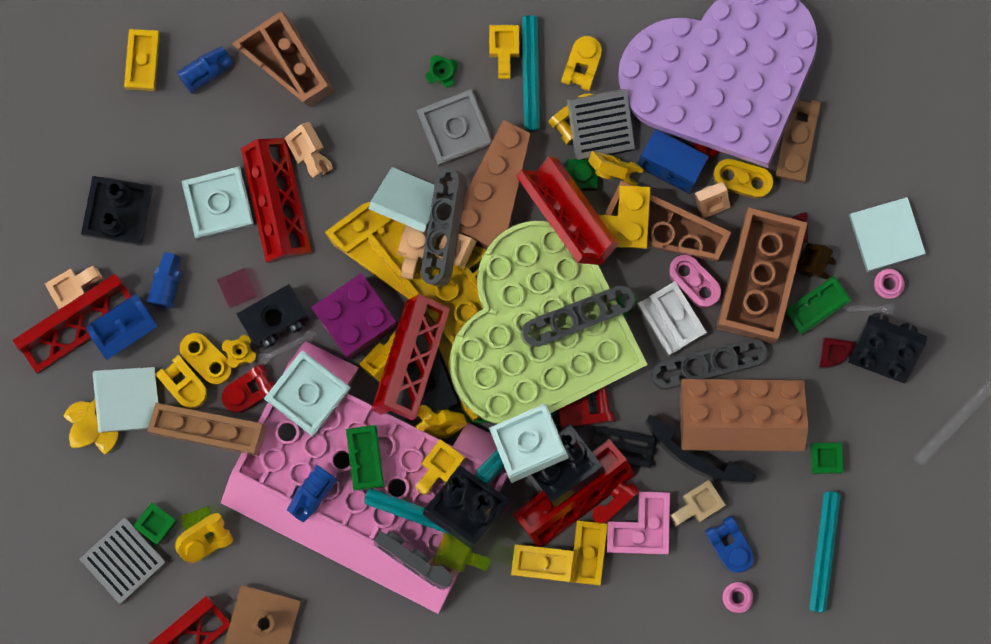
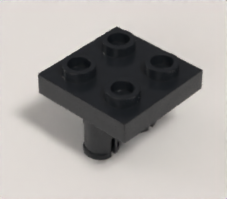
(117, 210)
(888, 348)
(571, 474)
(466, 507)

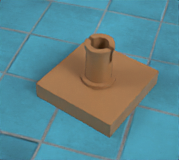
(261, 618)

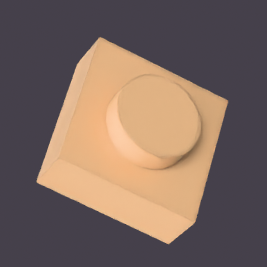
(712, 200)
(463, 250)

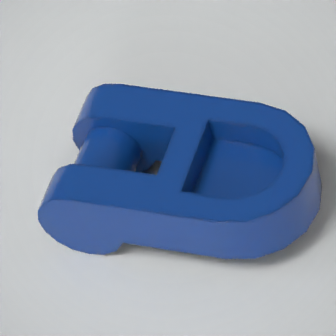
(736, 556)

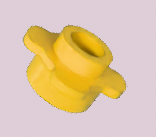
(234, 359)

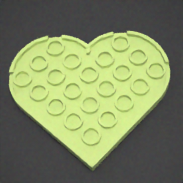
(519, 279)

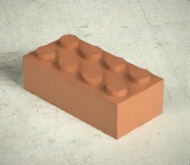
(761, 275)
(743, 415)

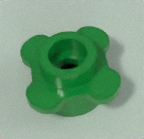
(438, 63)

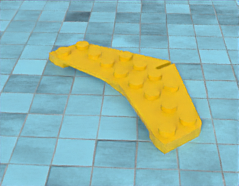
(374, 244)

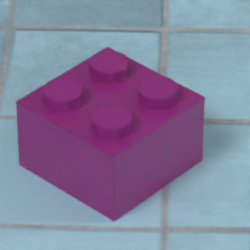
(354, 316)

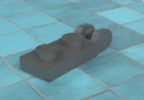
(414, 561)

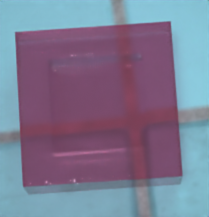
(237, 288)

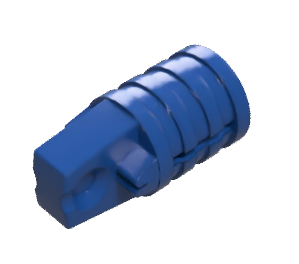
(204, 69)
(165, 282)
(311, 493)

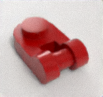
(238, 396)
(622, 495)

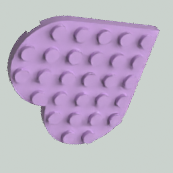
(723, 77)

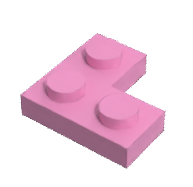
(647, 535)

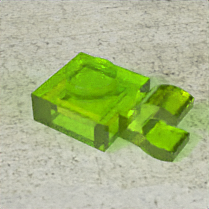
(456, 555)

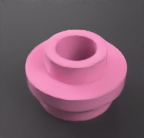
(895, 277)
(747, 597)

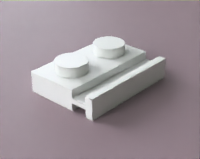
(671, 318)

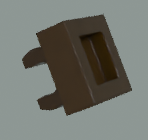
(814, 261)

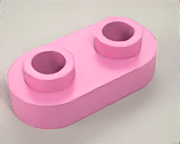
(695, 281)

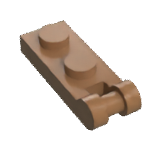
(797, 143)

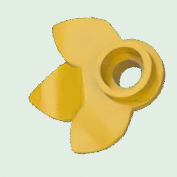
(86, 427)

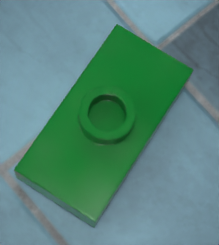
(818, 305)
(365, 458)

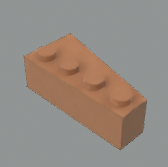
(678, 230)

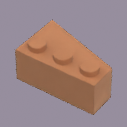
(286, 57)

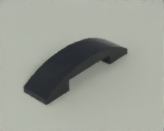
(731, 474)

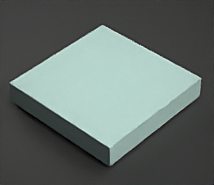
(404, 199)
(217, 203)
(887, 234)
(307, 393)
(124, 398)
(528, 443)

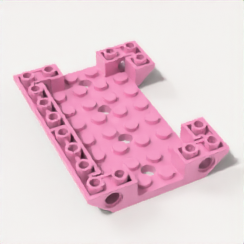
(343, 524)

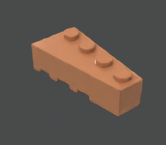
(495, 187)

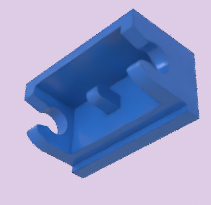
(672, 161)
(121, 326)

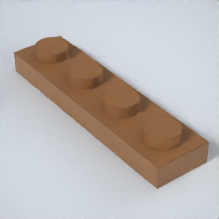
(207, 429)

